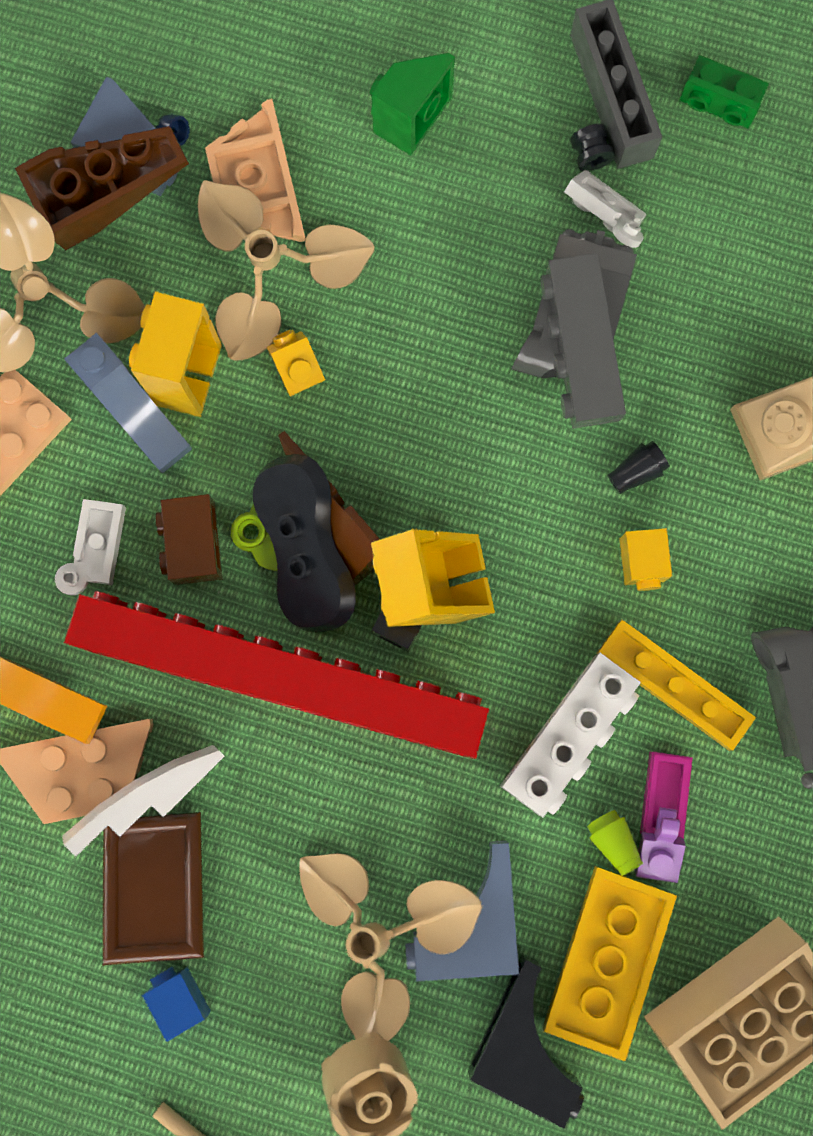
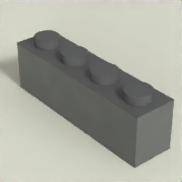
(615, 83)
(584, 341)

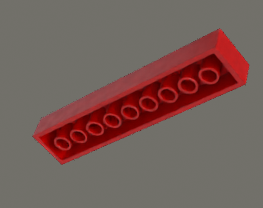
(276, 676)

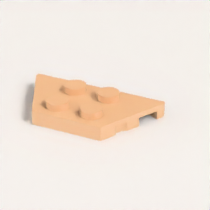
(256, 160)
(71, 778)

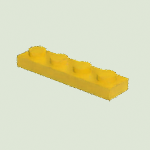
(677, 686)

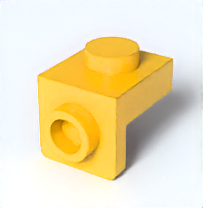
(295, 361)

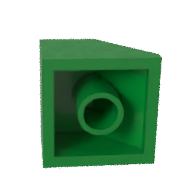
(411, 99)

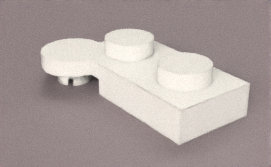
(616, 212)
(94, 547)

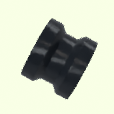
(592, 147)

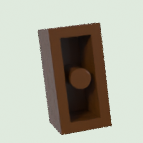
(189, 540)

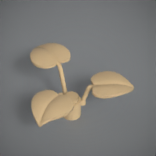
(236, 214)
(26, 237)
(441, 913)

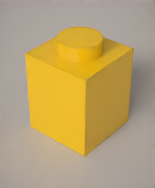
(645, 558)

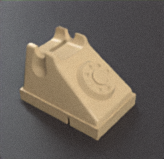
(778, 428)

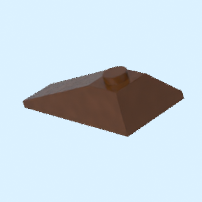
(97, 183)
(349, 530)

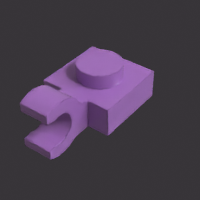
(662, 850)

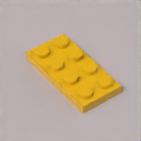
(609, 963)

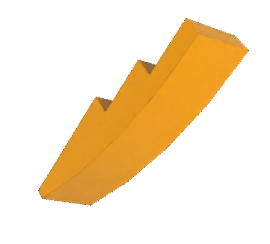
(49, 702)

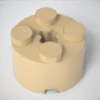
(368, 1088)

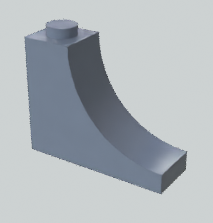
(128, 402)
(493, 941)

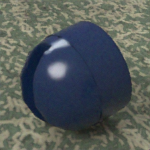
(178, 124)

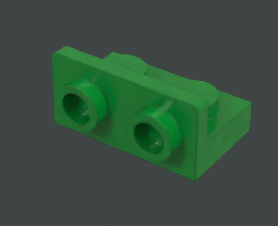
(724, 92)

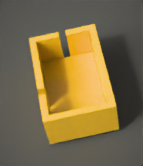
(173, 341)
(415, 576)

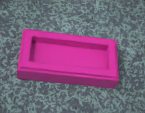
(666, 788)

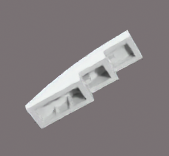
(158, 788)

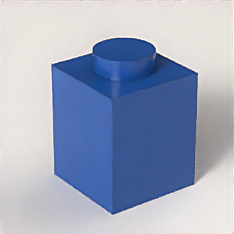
(175, 1002)

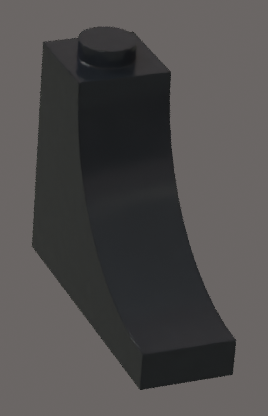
(516, 1063)

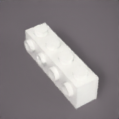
(570, 735)

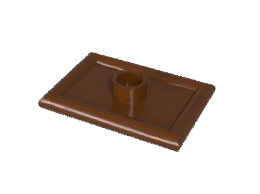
(153, 890)

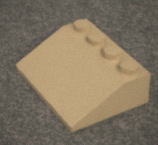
(743, 1022)

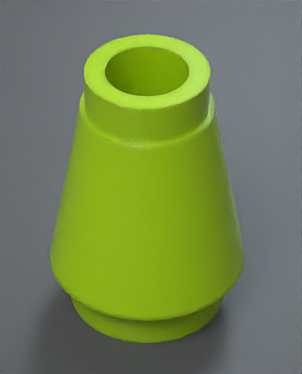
(615, 841)

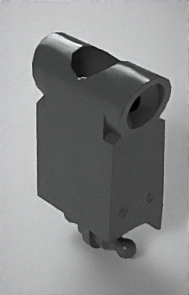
(616, 264)
(788, 661)

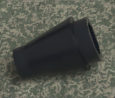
(640, 467)

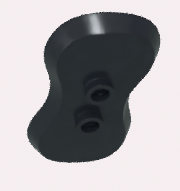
(296, 512)

